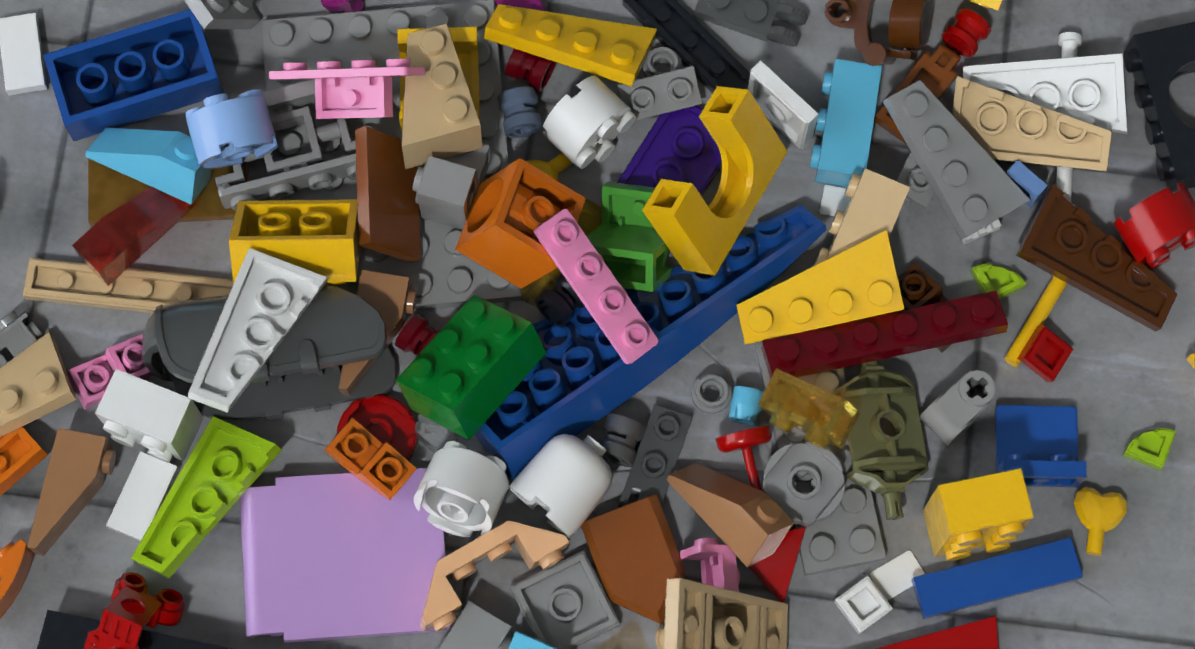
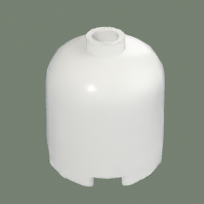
(565, 480)

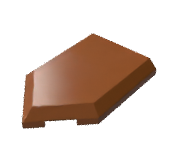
(635, 556)

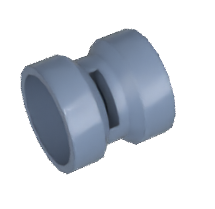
(520, 112)

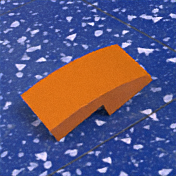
(370, 460)
(14, 569)

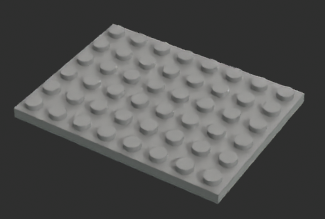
(442, 274)

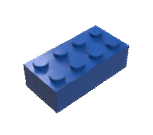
(132, 74)

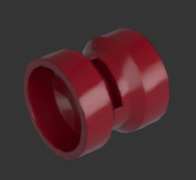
(531, 68)
(415, 335)

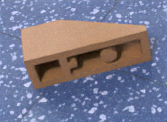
(393, 300)
(71, 480)
(735, 511)

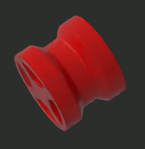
(966, 32)

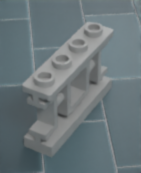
(289, 108)

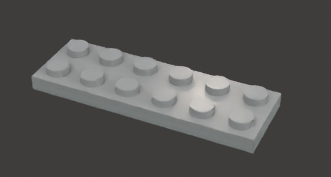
(852, 532)

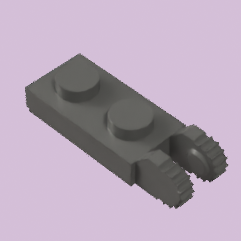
(753, 18)

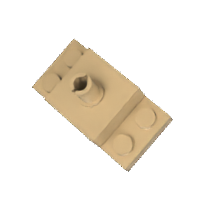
(720, 619)

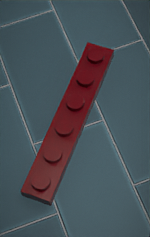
(886, 335)

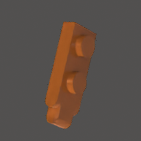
(935, 73)

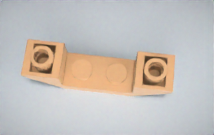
(534, 545)

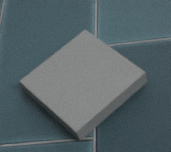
(565, 603)

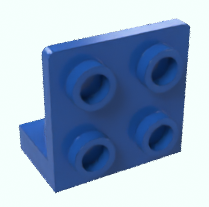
(1040, 443)

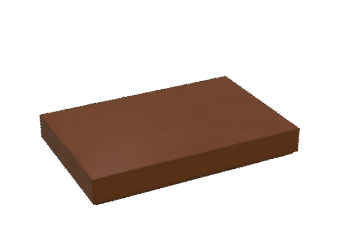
(385, 196)

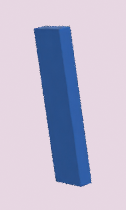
(997, 578)

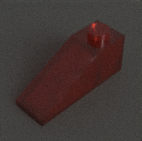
(129, 232)

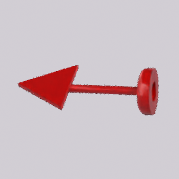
(778, 568)

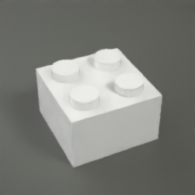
(149, 416)

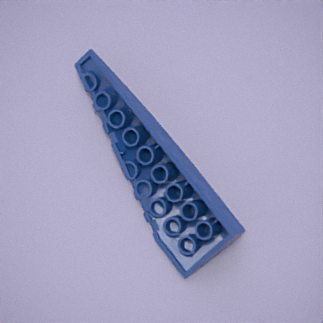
(585, 375)

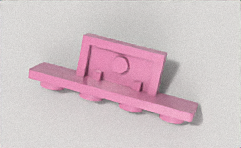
(354, 91)
(596, 286)

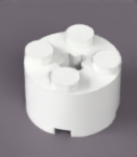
(588, 122)
(462, 490)

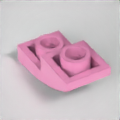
(93, 377)

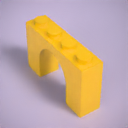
(750, 156)

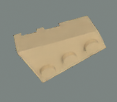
(437, 106)

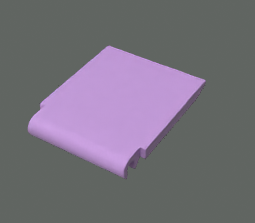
(335, 559)

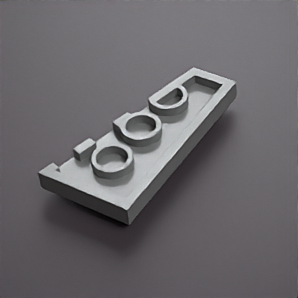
(955, 165)

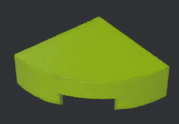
(997, 278)
(1151, 447)

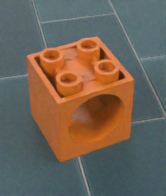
(504, 221)

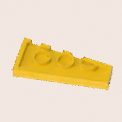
(583, 43)
(834, 292)

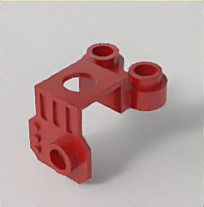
(131, 611)

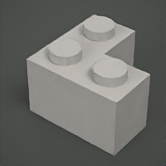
(450, 185)

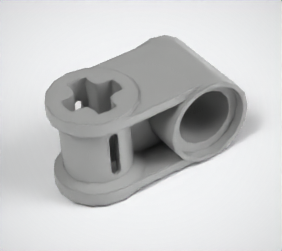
(956, 411)

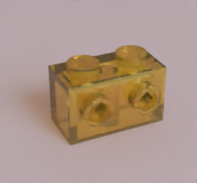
(809, 409)

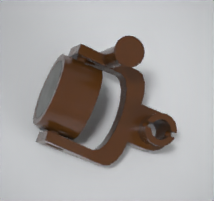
(908, 28)

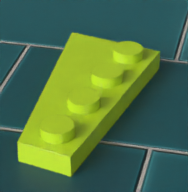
(207, 487)

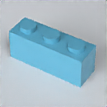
(845, 121)

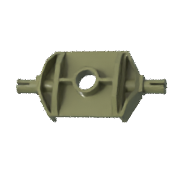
(879, 460)

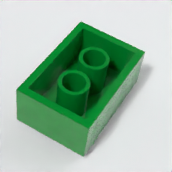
(471, 366)

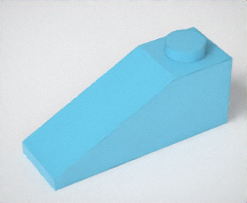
(154, 158)

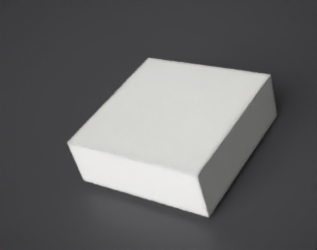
(863, 605)

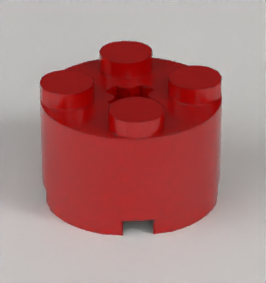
(1159, 226)

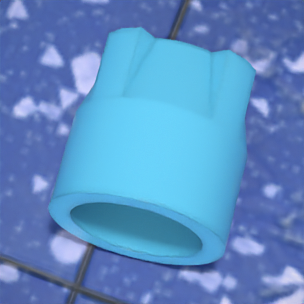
(744, 405)

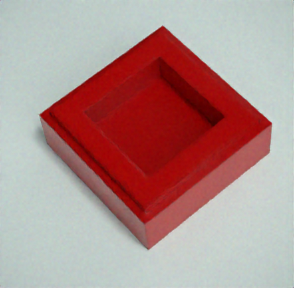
(1045, 353)

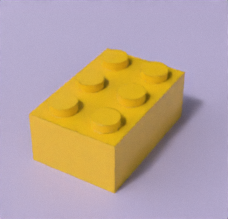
(300, 232)
(977, 514)

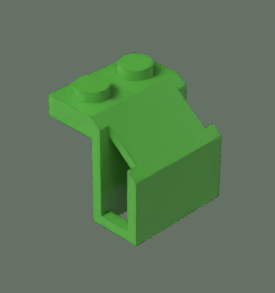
(628, 238)

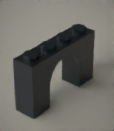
(1156, 61)

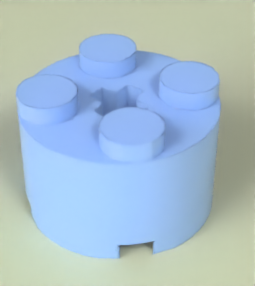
(231, 129)

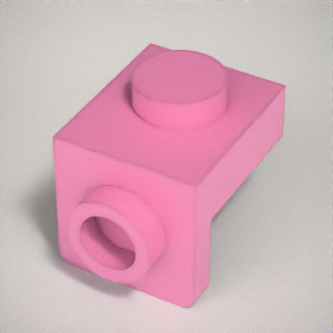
(716, 562)

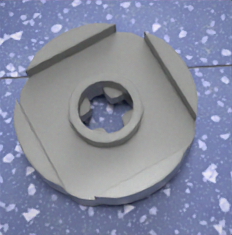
(800, 460)

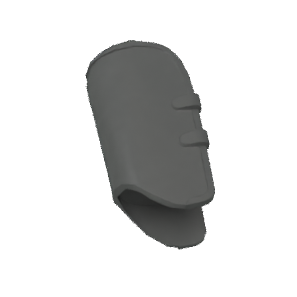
(299, 373)

